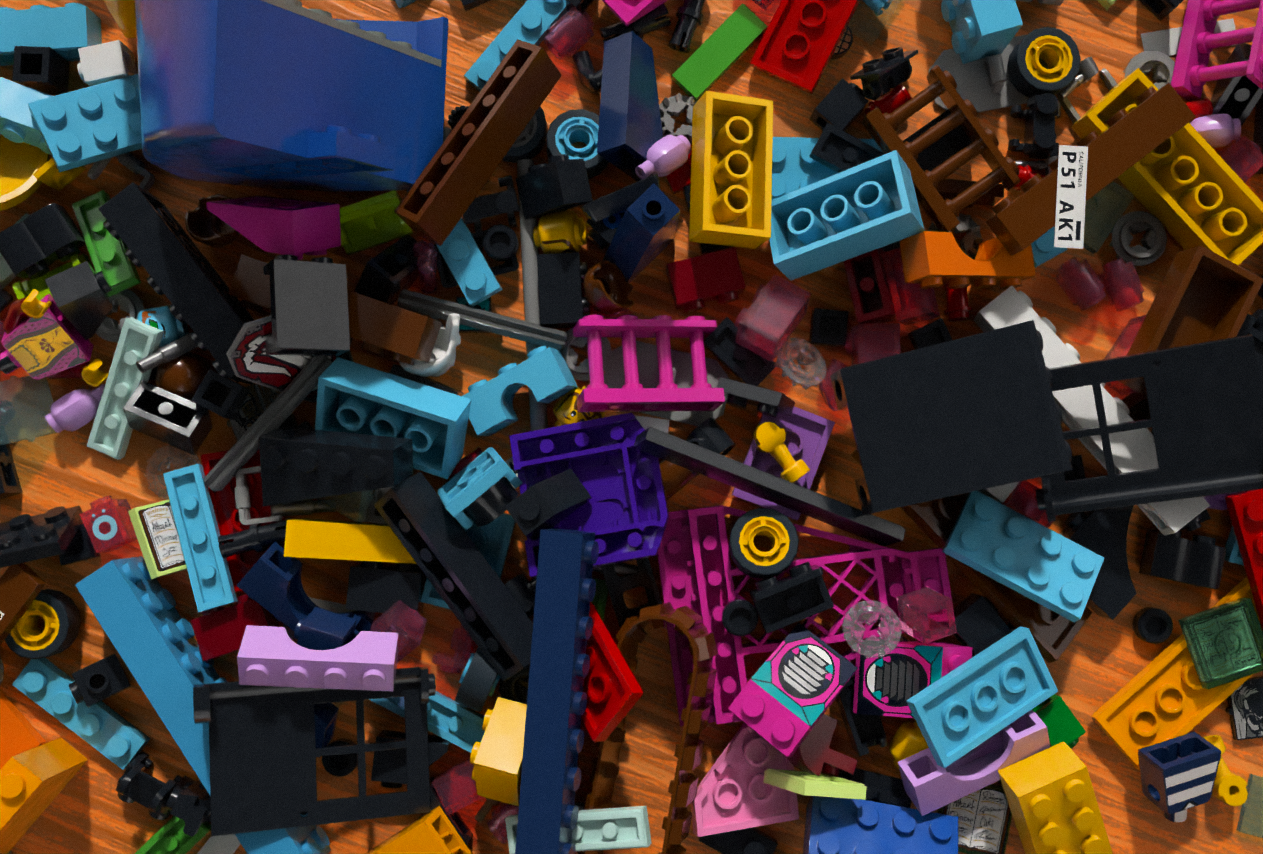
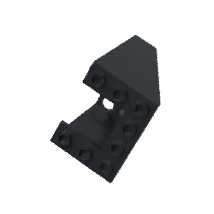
(953, 418)

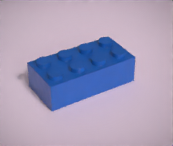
(875, 828)

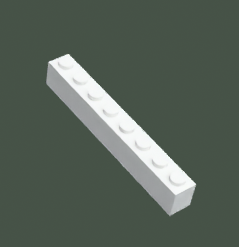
(1130, 449)

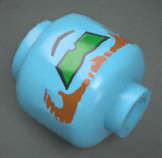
(164, 320)

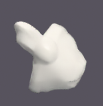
(443, 353)

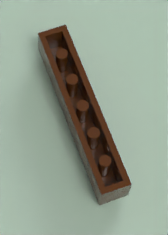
(478, 142)
(1110, 154)
(370, 320)

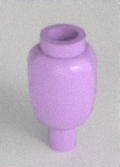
(1217, 129)
(665, 156)
(74, 409)

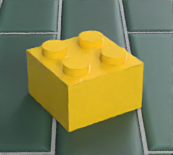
(500, 752)

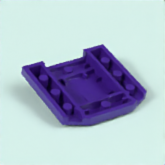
(624, 484)

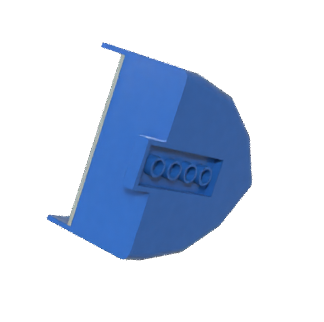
(288, 95)

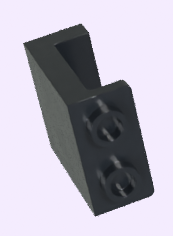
(308, 307)

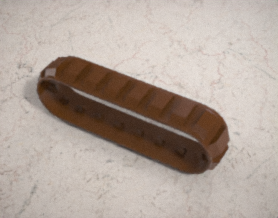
(695, 719)

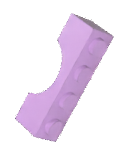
(273, 659)
(934, 786)

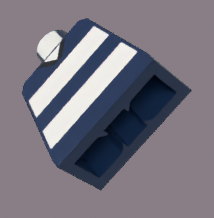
(1179, 773)

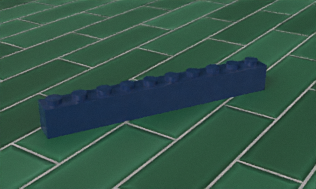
(556, 692)

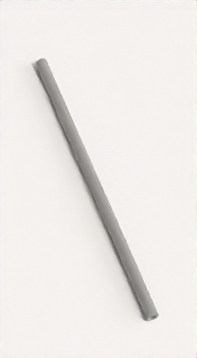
(529, 253)

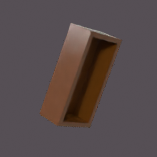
(1197, 303)

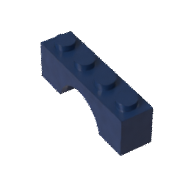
(278, 588)
(323, 632)

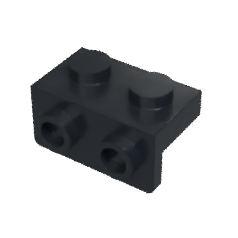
(791, 597)

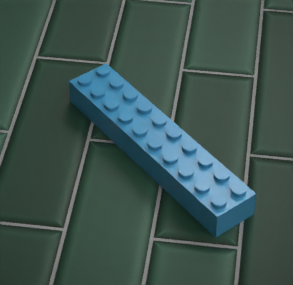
(167, 665)

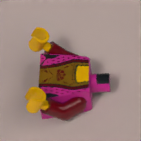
(46, 343)

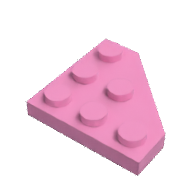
(734, 790)

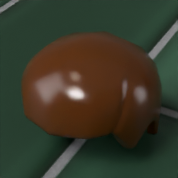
(207, 227)
(607, 288)
(182, 375)

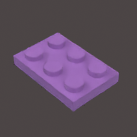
(805, 440)

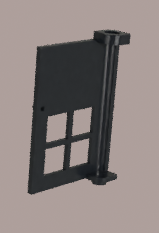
(1202, 421)
(268, 754)

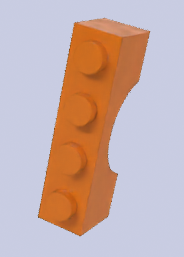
(938, 260)

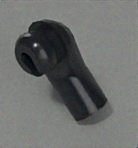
(586, 71)

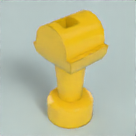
(771, 440)
(1227, 785)

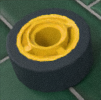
(1056, 50)
(769, 524)
(60, 630)

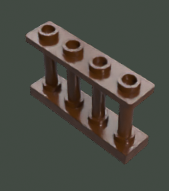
(963, 113)

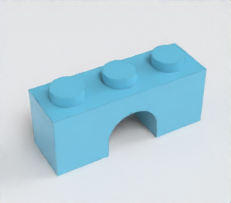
(492, 400)

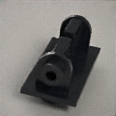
(885, 72)
(880, 787)

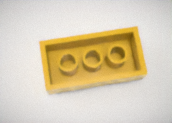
(731, 170)
(1054, 804)

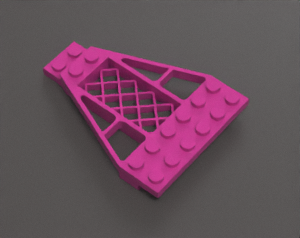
(700, 575)

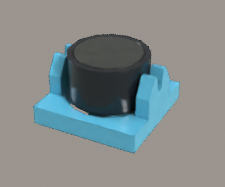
(480, 490)

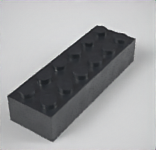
(178, 272)

